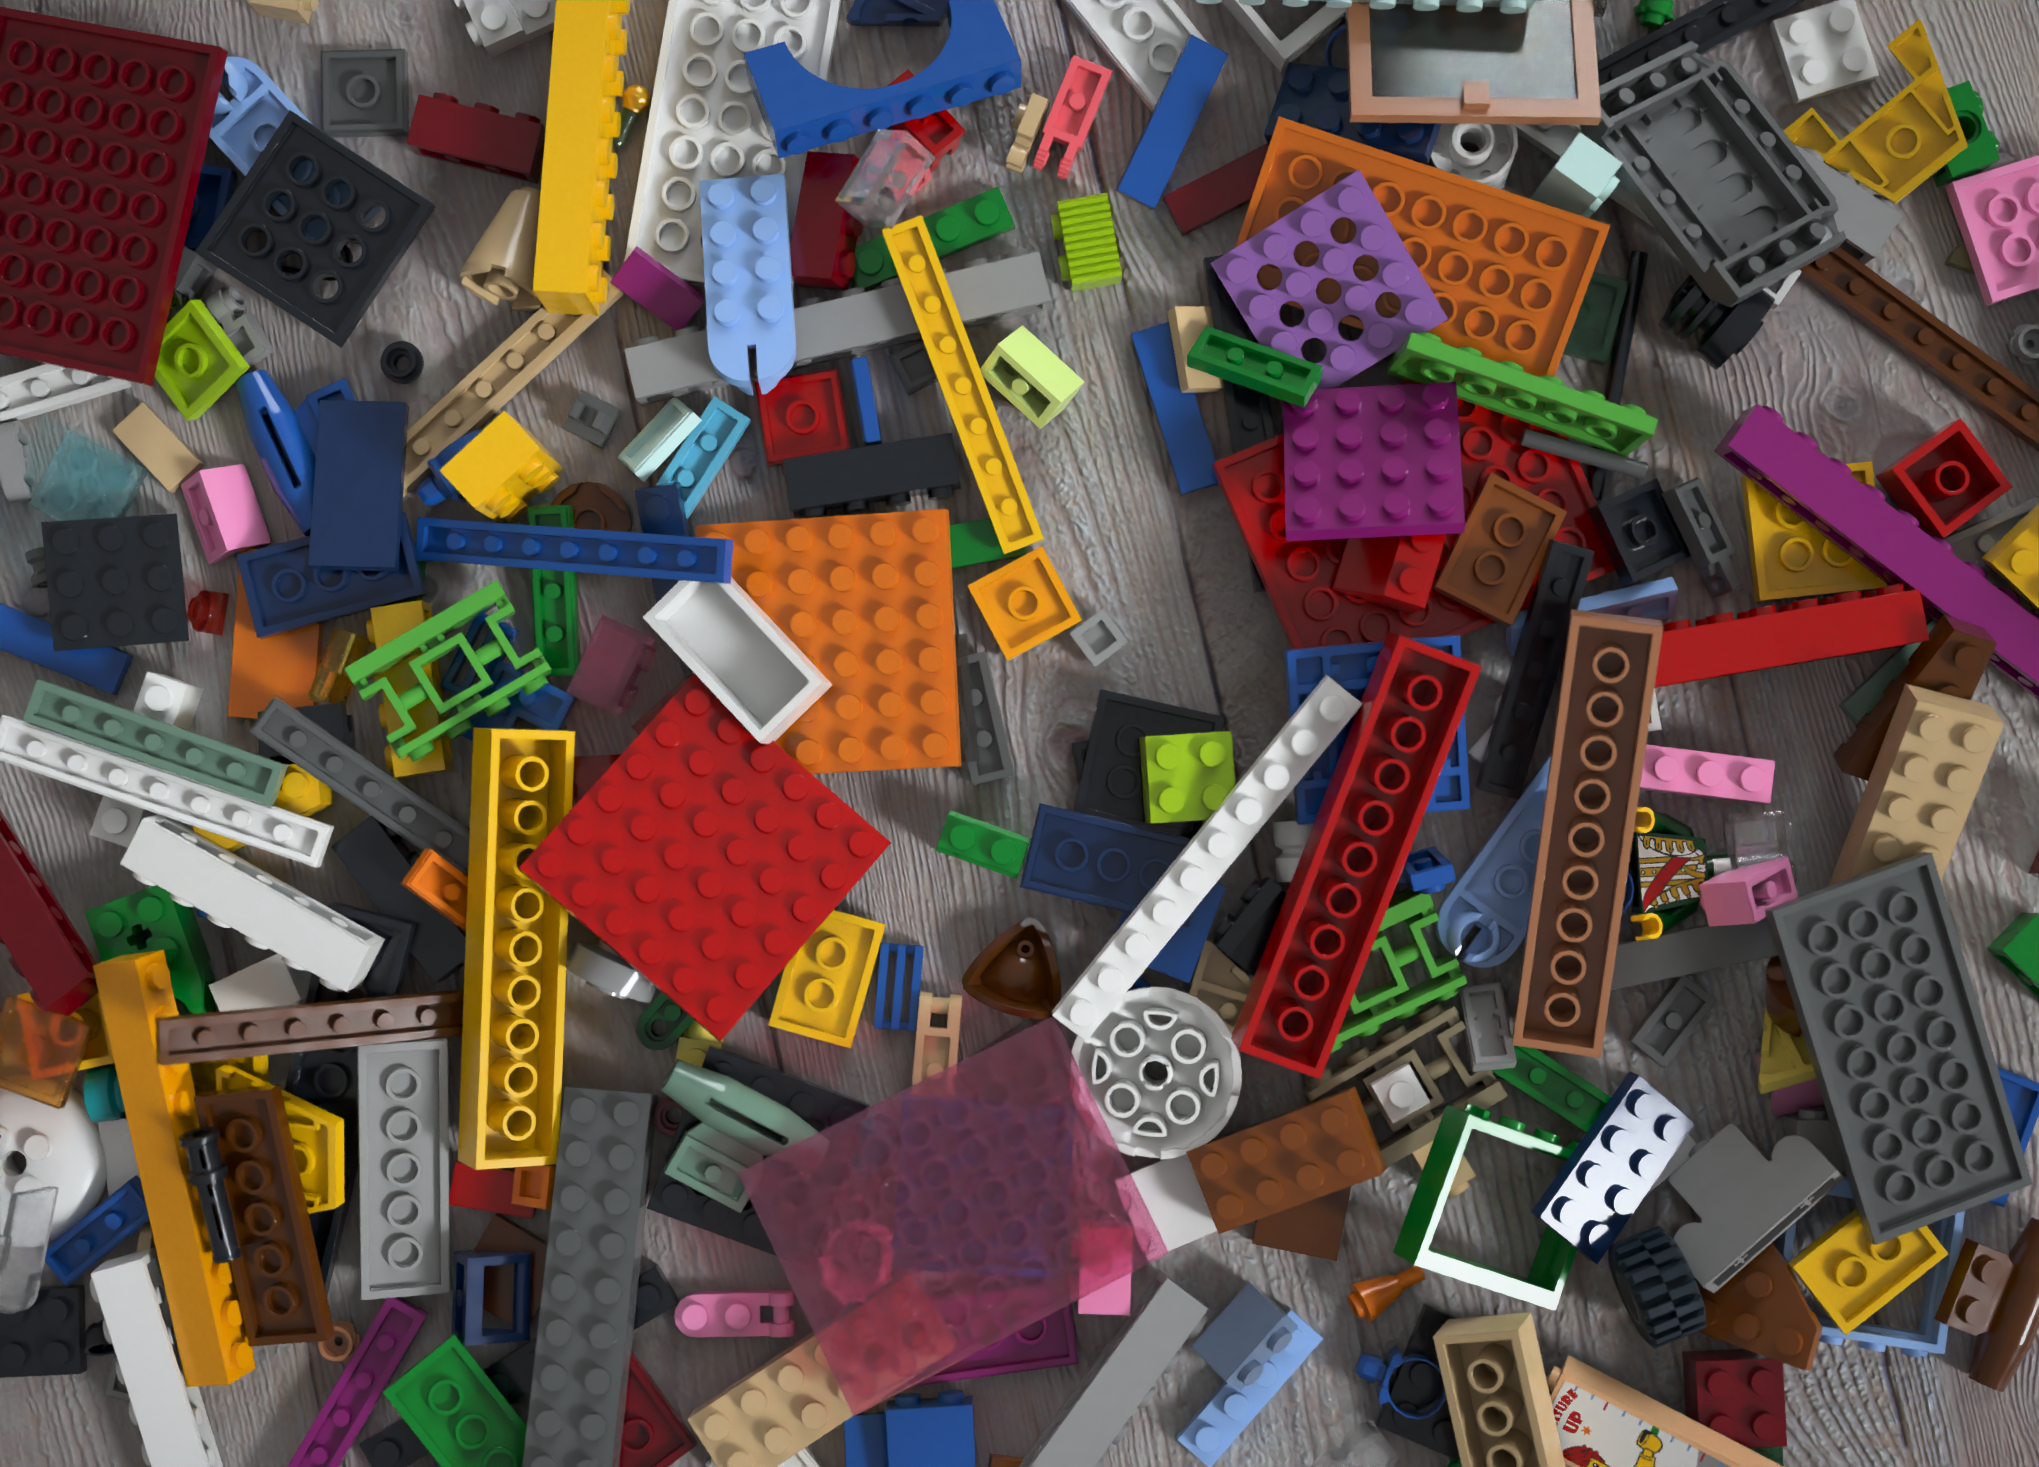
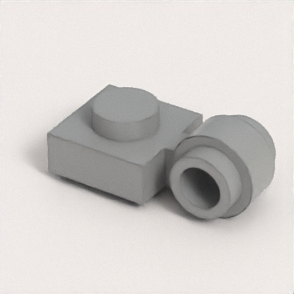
(242, 329)

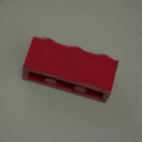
(478, 137)
(822, 229)

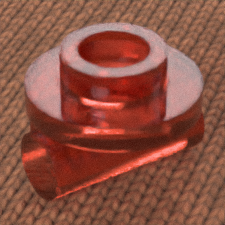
(208, 612)

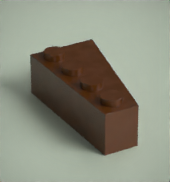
(1945, 664)

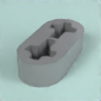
(16, 462)

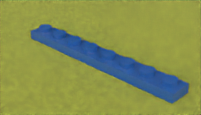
(575, 550)

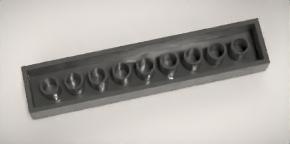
(590, 1279)

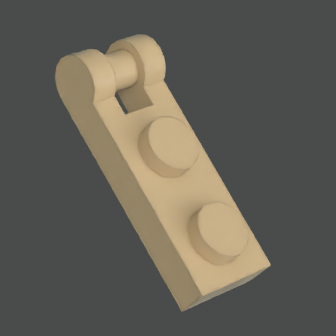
(936, 1046)

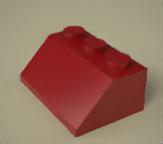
(1390, 569)

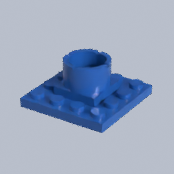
(1351, 668)

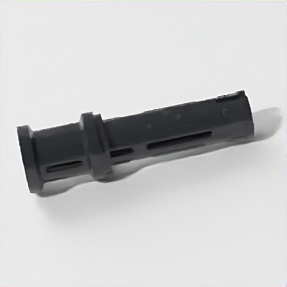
(206, 1172)

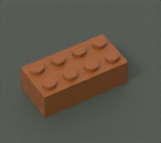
(1287, 1160)

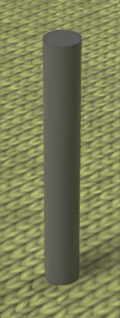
(1583, 454)

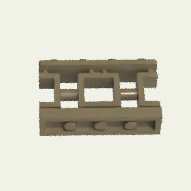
(1421, 1123)

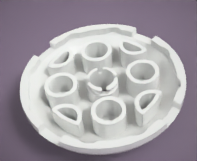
(1201, 1062)
(60, 1152)

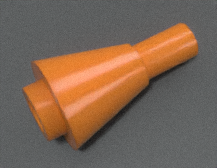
(1375, 1295)

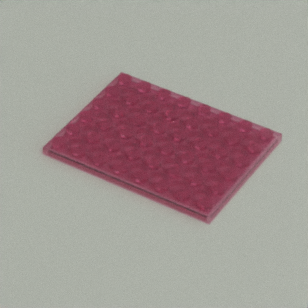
(952, 1214)

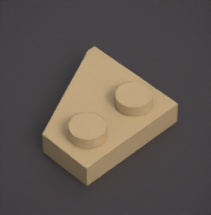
(1220, 984)

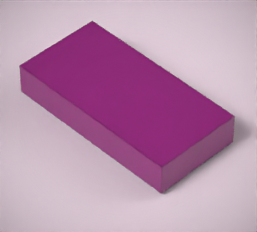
(658, 289)

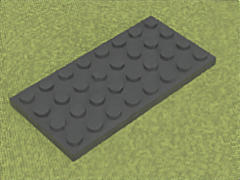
(1899, 1047)

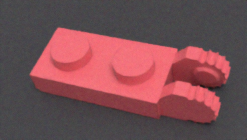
(1073, 112)

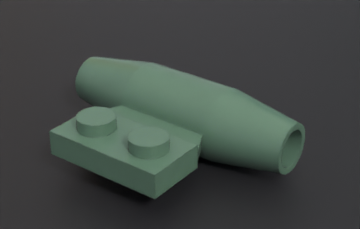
(732, 1134)

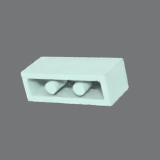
(1579, 178)

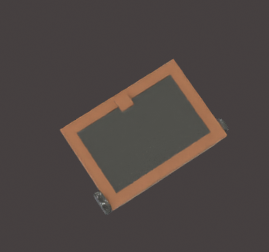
(1474, 64)

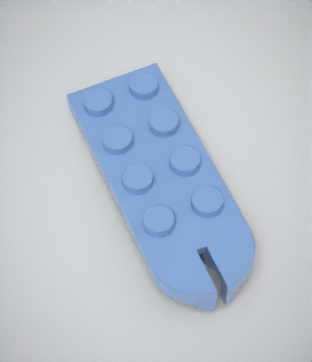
(249, 122)
(748, 278)
(1497, 884)

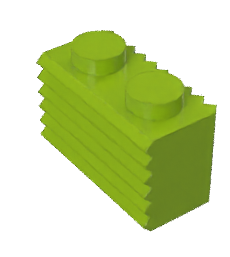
(1087, 241)

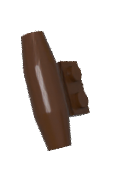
(1997, 1303)

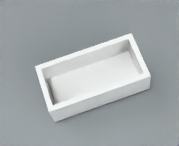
(738, 655)

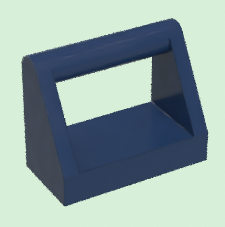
(468, 1296)

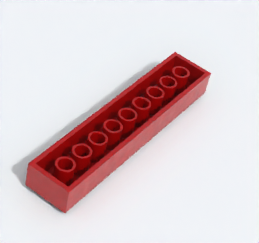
(1354, 855)

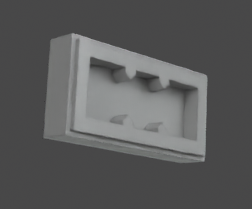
(1486, 1027)

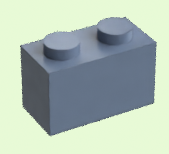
(1245, 1337)

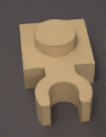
(1028, 122)

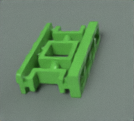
(431, 641)
(1395, 997)

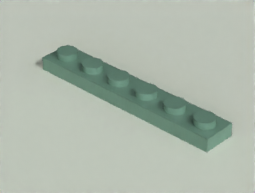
(155, 742)

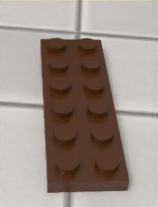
(278, 1263)

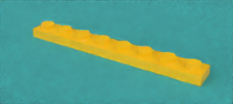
(962, 384)

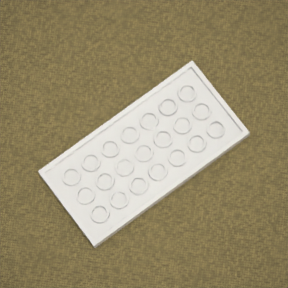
(708, 119)

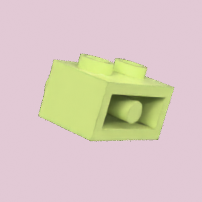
(1031, 376)

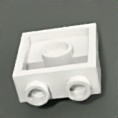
(507, 23)

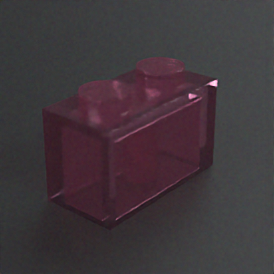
(612, 666)

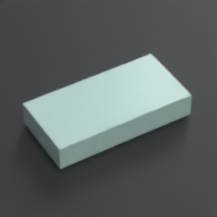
(659, 438)

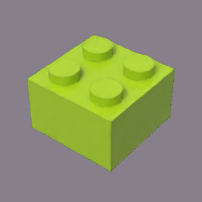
(1186, 775)

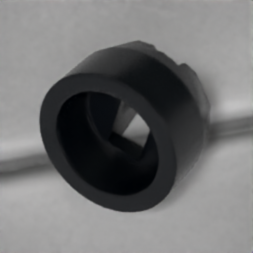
(95, 1341)

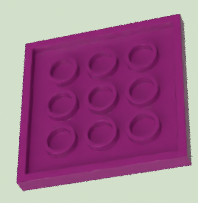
(1373, 463)

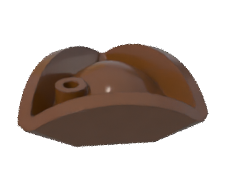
(1017, 972)

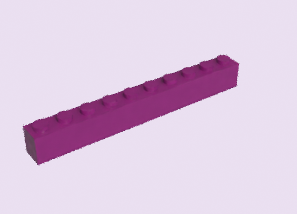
(1881, 537)

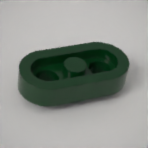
(666, 1010)

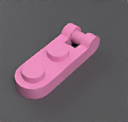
(735, 1313)

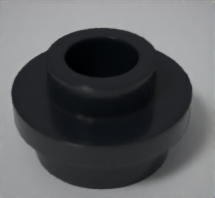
(393, 354)

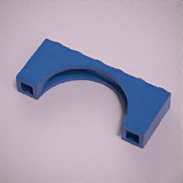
(811, 112)

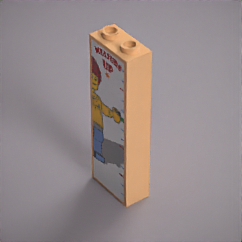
(1618, 1426)

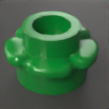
(1654, 13)

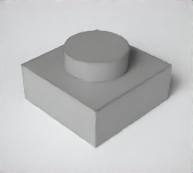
(1098, 638)

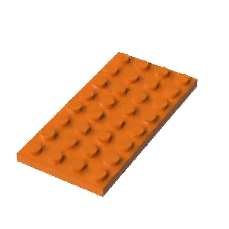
(1494, 259)

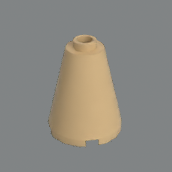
(505, 254)

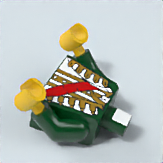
(1667, 871)

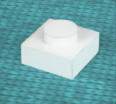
(1399, 1093)

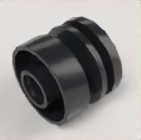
(1722, 327)

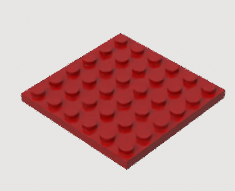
(705, 858)

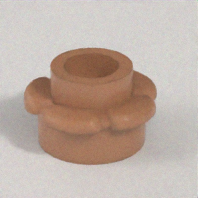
(340, 1353)

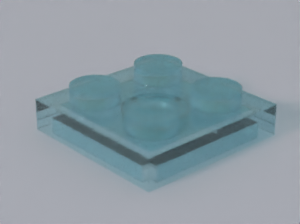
(87, 482)

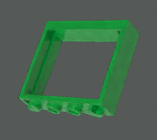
(1413, 1244)

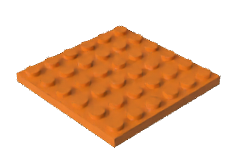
(876, 619)

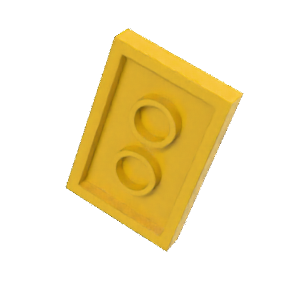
(829, 980)
(1857, 1277)

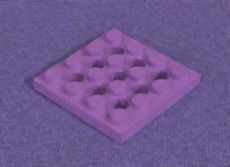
(1313, 223)

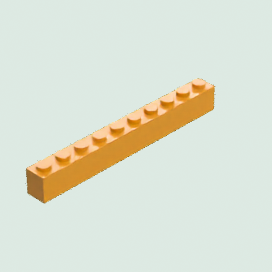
(158, 1111)

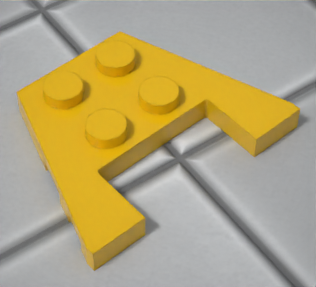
(1903, 138)
(315, 1137)

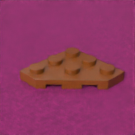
(1764, 1312)

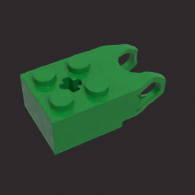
(120, 931)

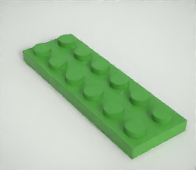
(1523, 396)

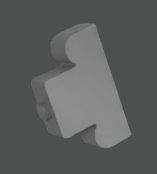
(1745, 1199)

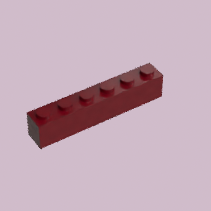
(40, 933)

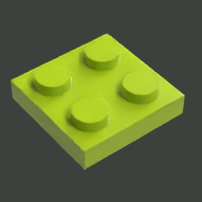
(197, 360)

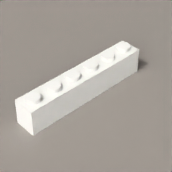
(251, 902)
(149, 1363)

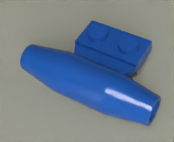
(286, 437)

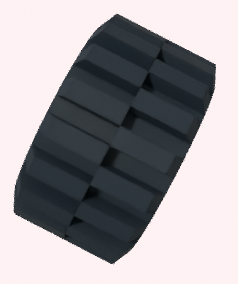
(1657, 1287)

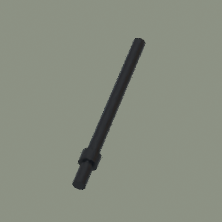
(1621, 352)

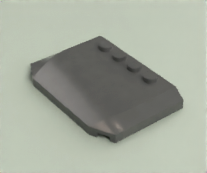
(1715, 173)

